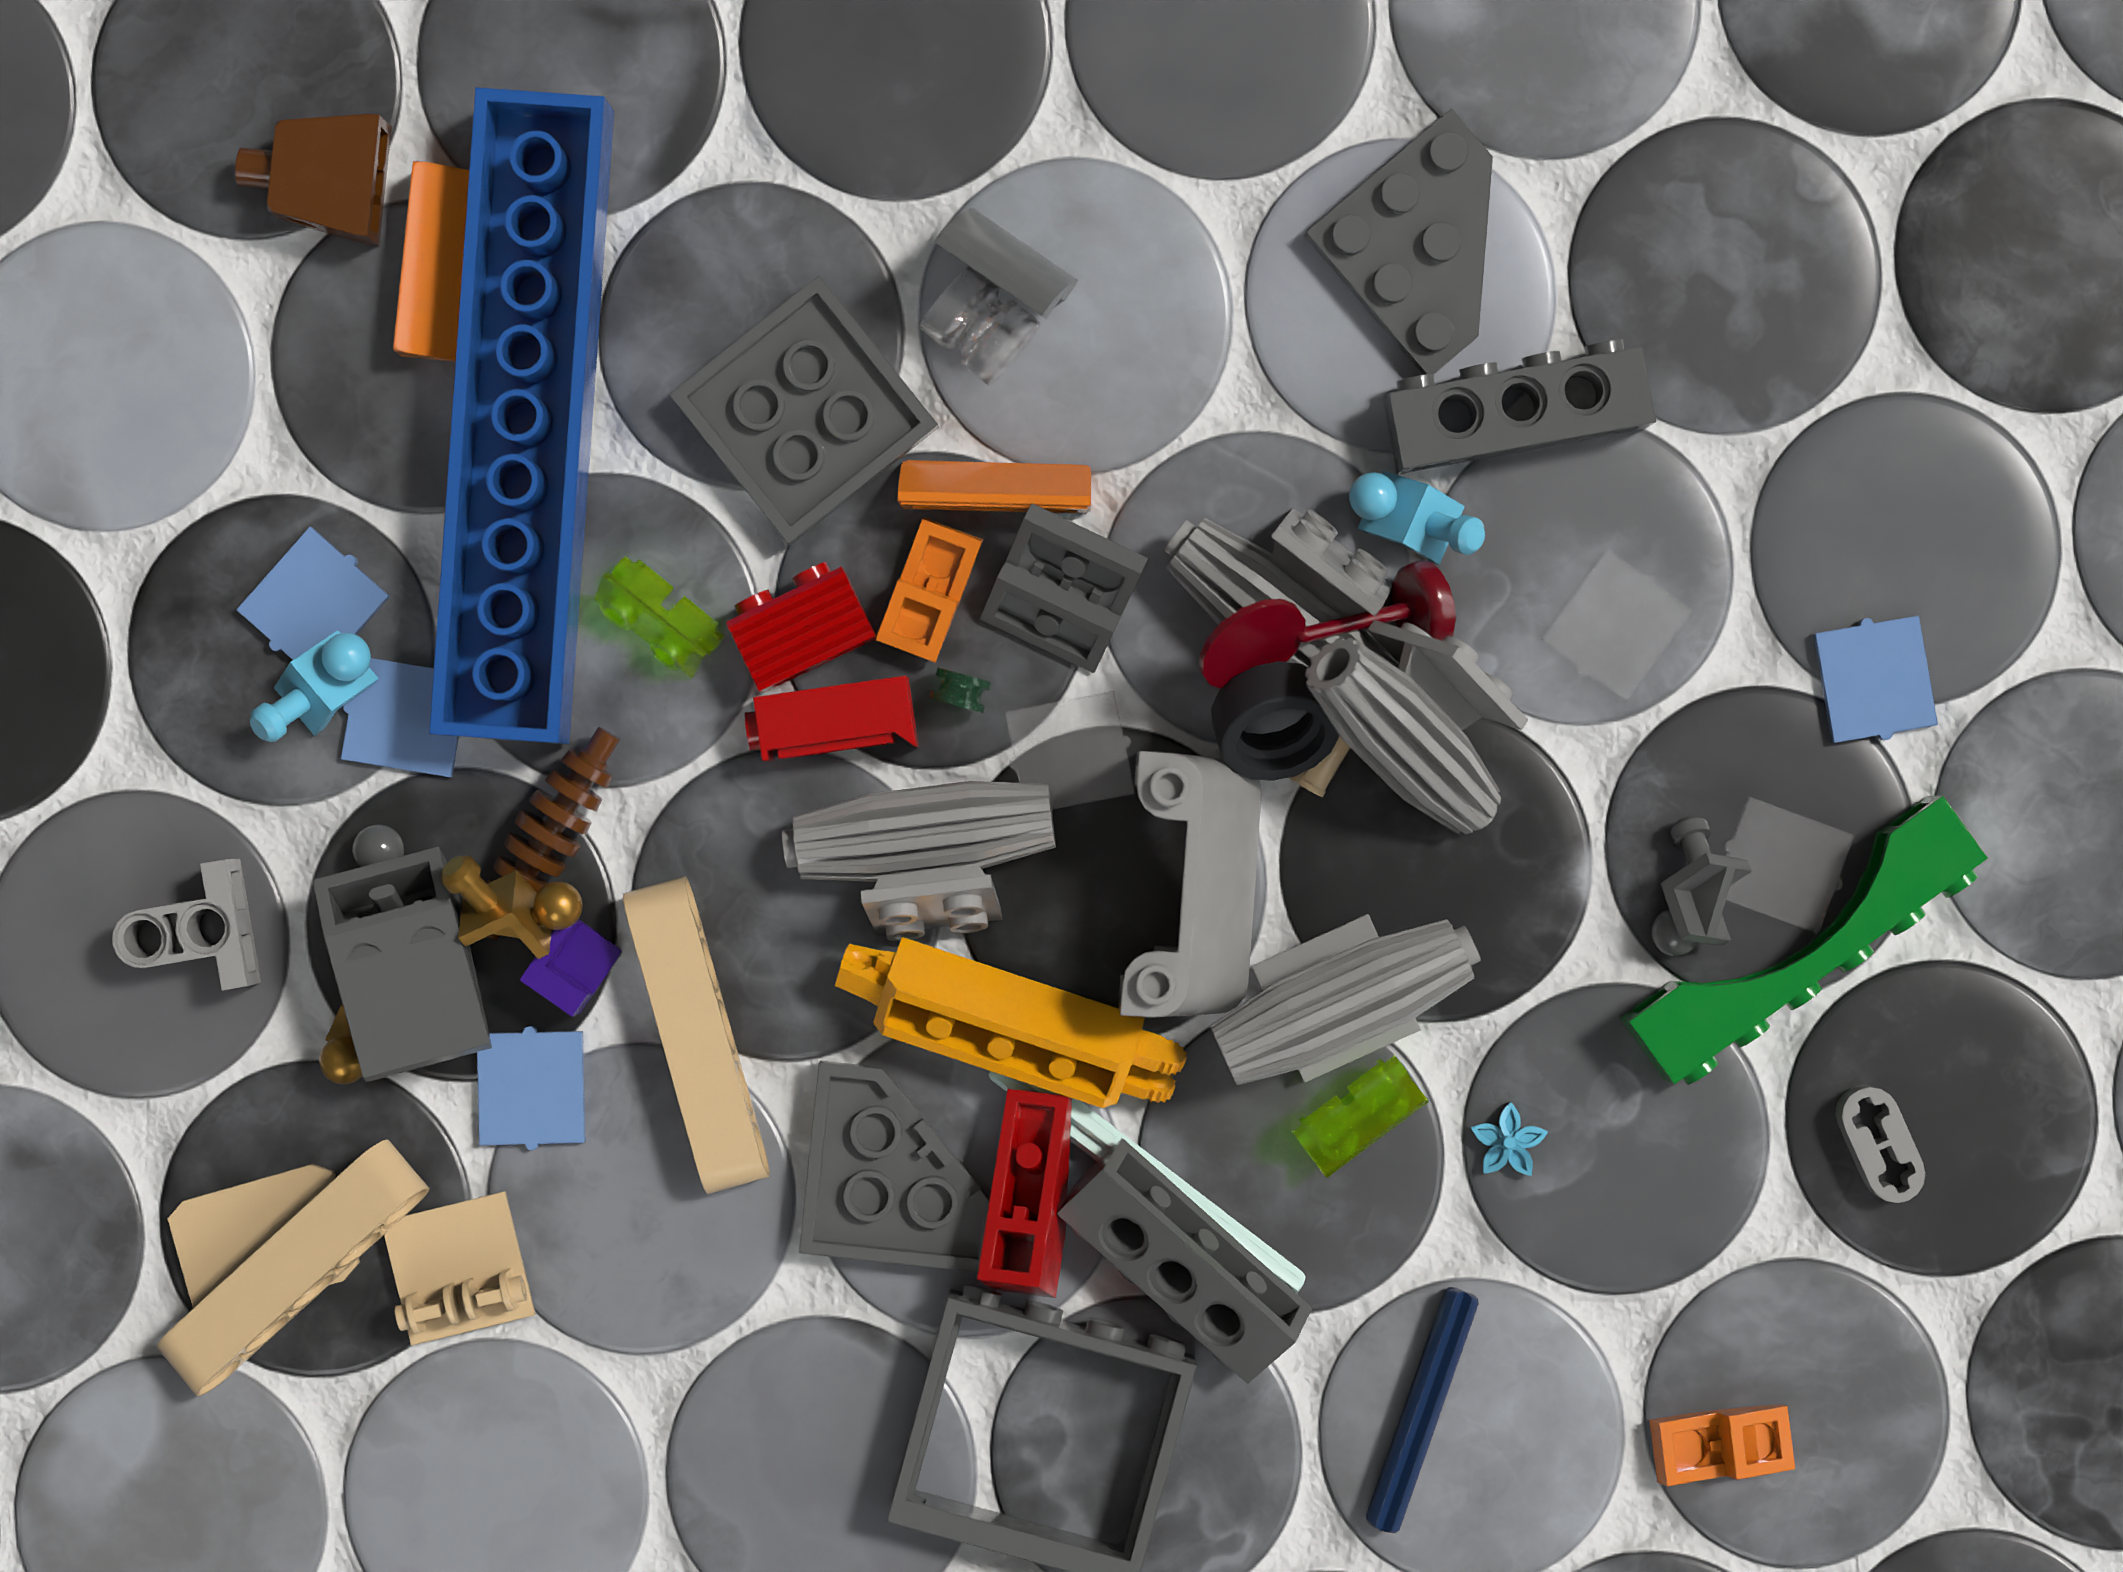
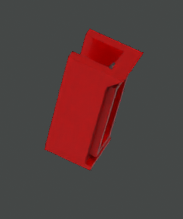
(832, 718)

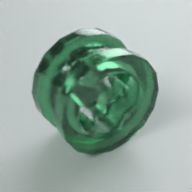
(960, 690)

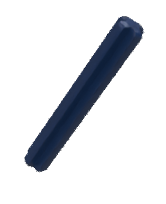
(1422, 1410)

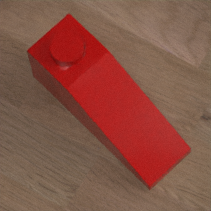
(1028, 1188)

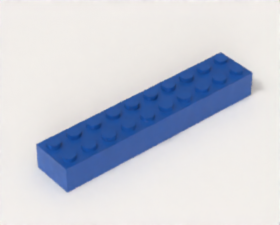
(522, 416)

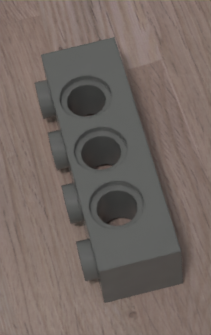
(1620, 406)
(1215, 1266)

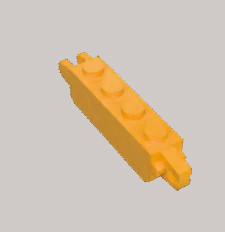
(1011, 1024)

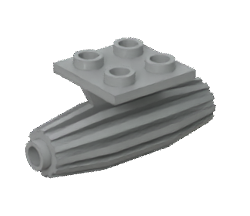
(1305, 569)
(1413, 718)
(924, 850)
(1342, 997)

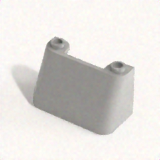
(1218, 891)

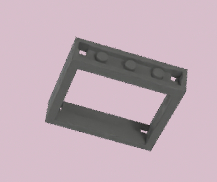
(1019, 1536)

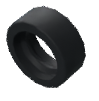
(1277, 753)

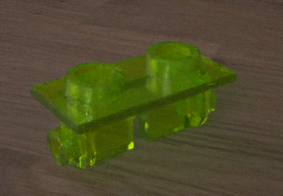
(633, 601)
(1371, 1109)

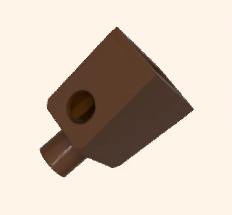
(324, 174)

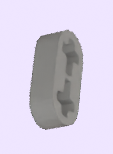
(1894, 1138)

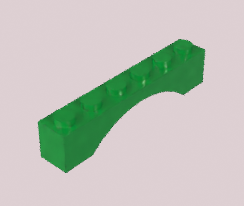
(1907, 867)

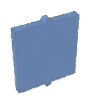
(312, 596)
(1875, 679)
(392, 722)
(532, 1088)

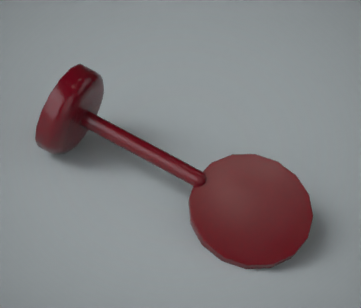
(1276, 628)

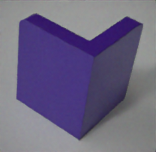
(573, 968)

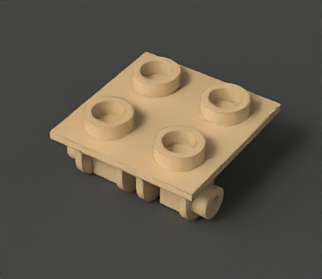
(458, 1269)

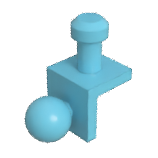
(1414, 515)
(316, 686)

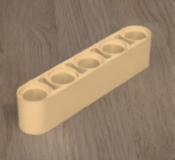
(696, 1035)
(292, 1267)

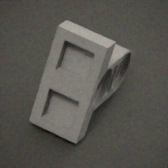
(181, 925)

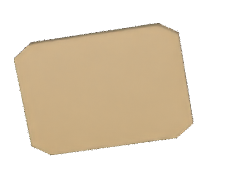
(229, 1225)

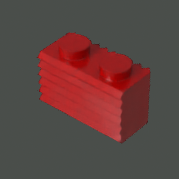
(801, 627)

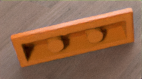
(432, 263)
(994, 486)

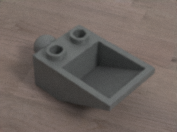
(399, 957)

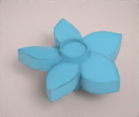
(1508, 1142)

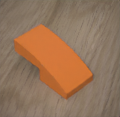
(929, 589)
(1722, 1443)

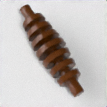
(560, 812)

